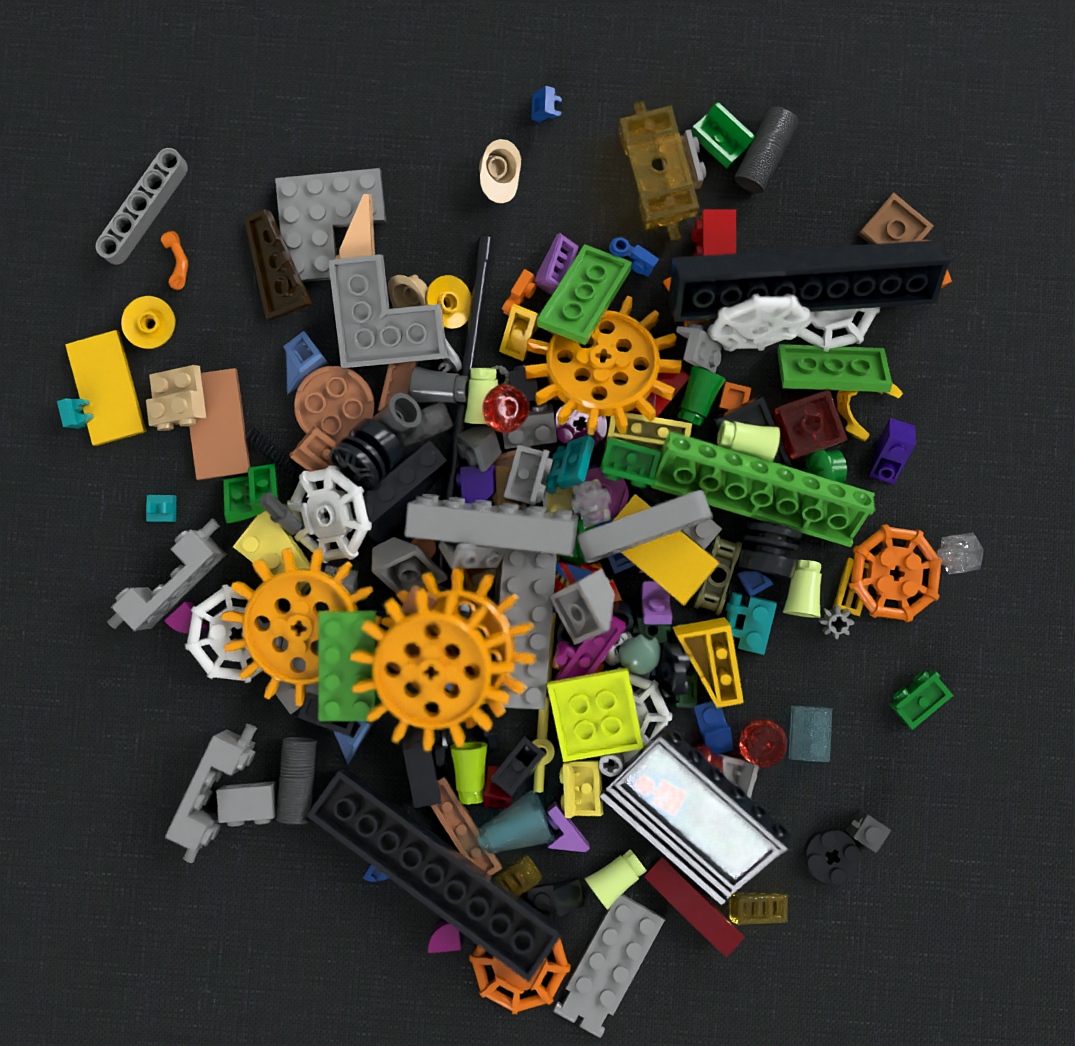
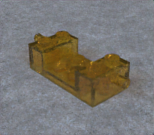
(664, 194)

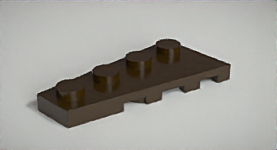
(276, 273)

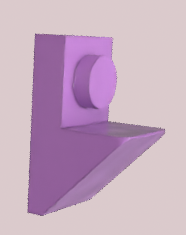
(655, 603)
(569, 837)

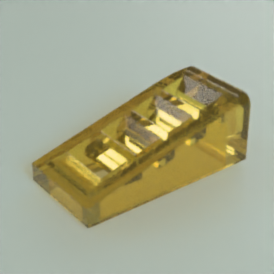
(525, 872)
(742, 906)

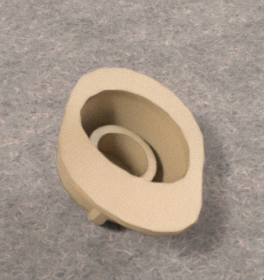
(500, 171)
(407, 291)

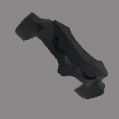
(439, 748)

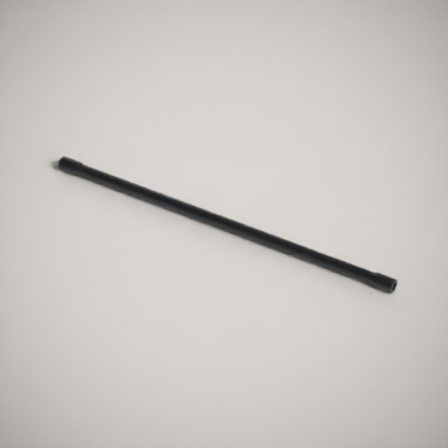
(483, 260)

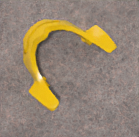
(843, 407)

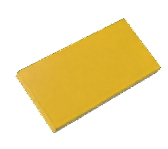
(106, 382)
(670, 560)

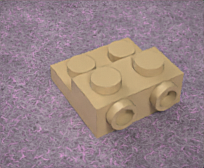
(176, 398)

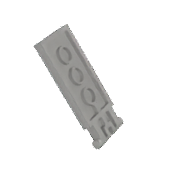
(609, 963)

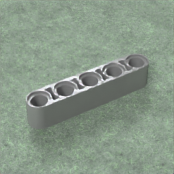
(141, 193)
(644, 526)

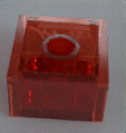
(809, 424)

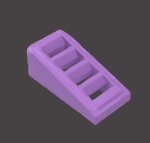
(546, 277)

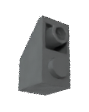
(479, 446)

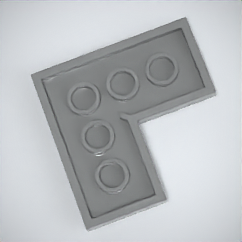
(316, 205)
(369, 329)

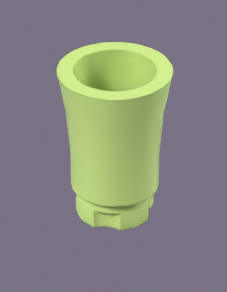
(480, 384)
(749, 439)
(804, 590)
(615, 878)

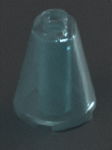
(517, 826)

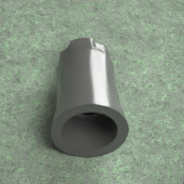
(438, 386)
(399, 414)

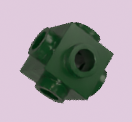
(640, 628)

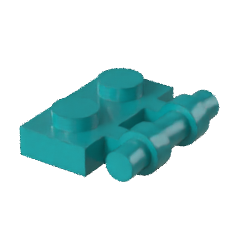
(570, 464)
(757, 622)

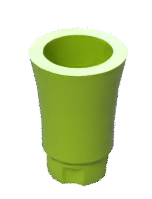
(470, 771)

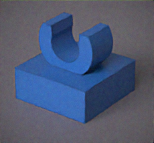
(543, 104)

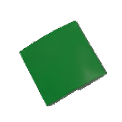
(245, 492)

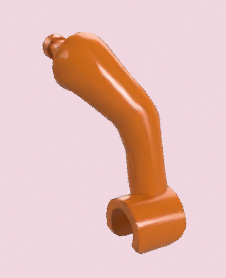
(178, 276)

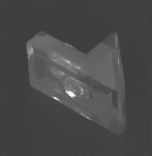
(433, 421)

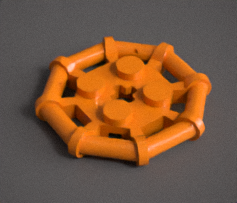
(908, 564)
(513, 982)

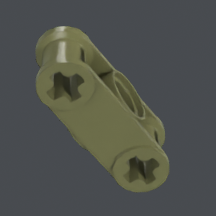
(717, 590)

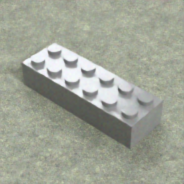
(492, 525)
(532, 580)

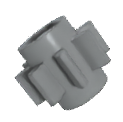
(841, 626)

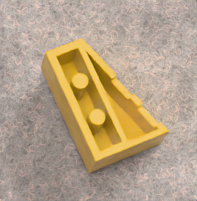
(714, 658)

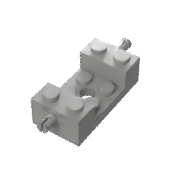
(145, 608)
(194, 824)

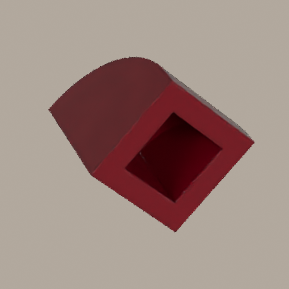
(493, 795)

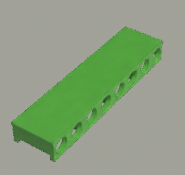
(762, 489)

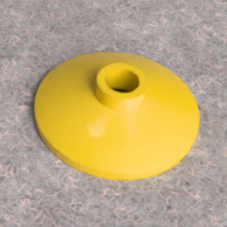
(456, 296)
(136, 320)

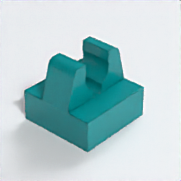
(72, 413)
(161, 508)

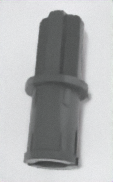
(280, 513)

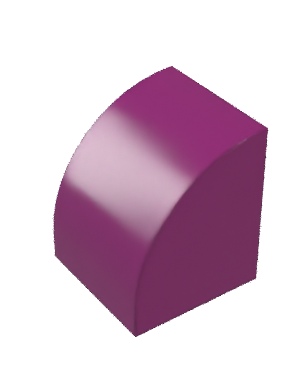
(181, 619)
(445, 938)

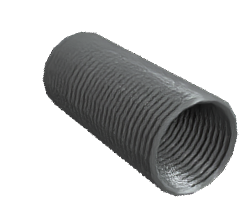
(767, 151)
(295, 789)

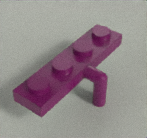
(588, 653)

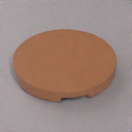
(333, 401)

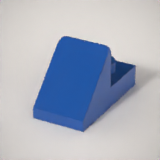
(713, 727)

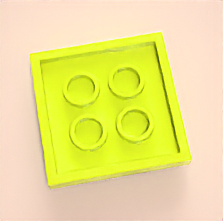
(595, 714)

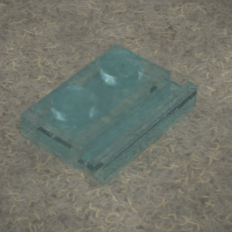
(810, 733)

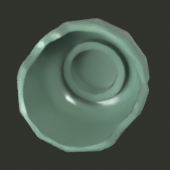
(639, 654)

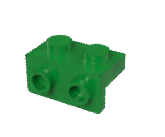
(722, 135)
(630, 462)
(920, 699)

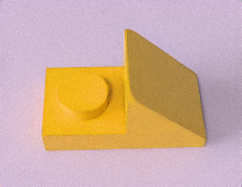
(520, 327)

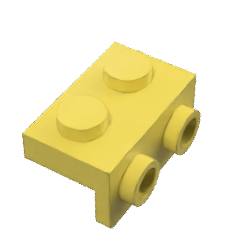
(581, 788)

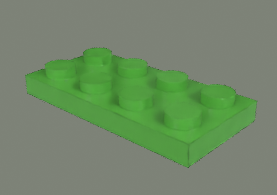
(584, 294)
(834, 370)
(338, 638)

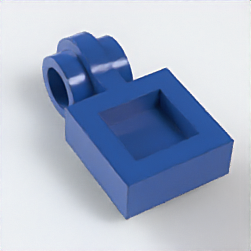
(642, 260)

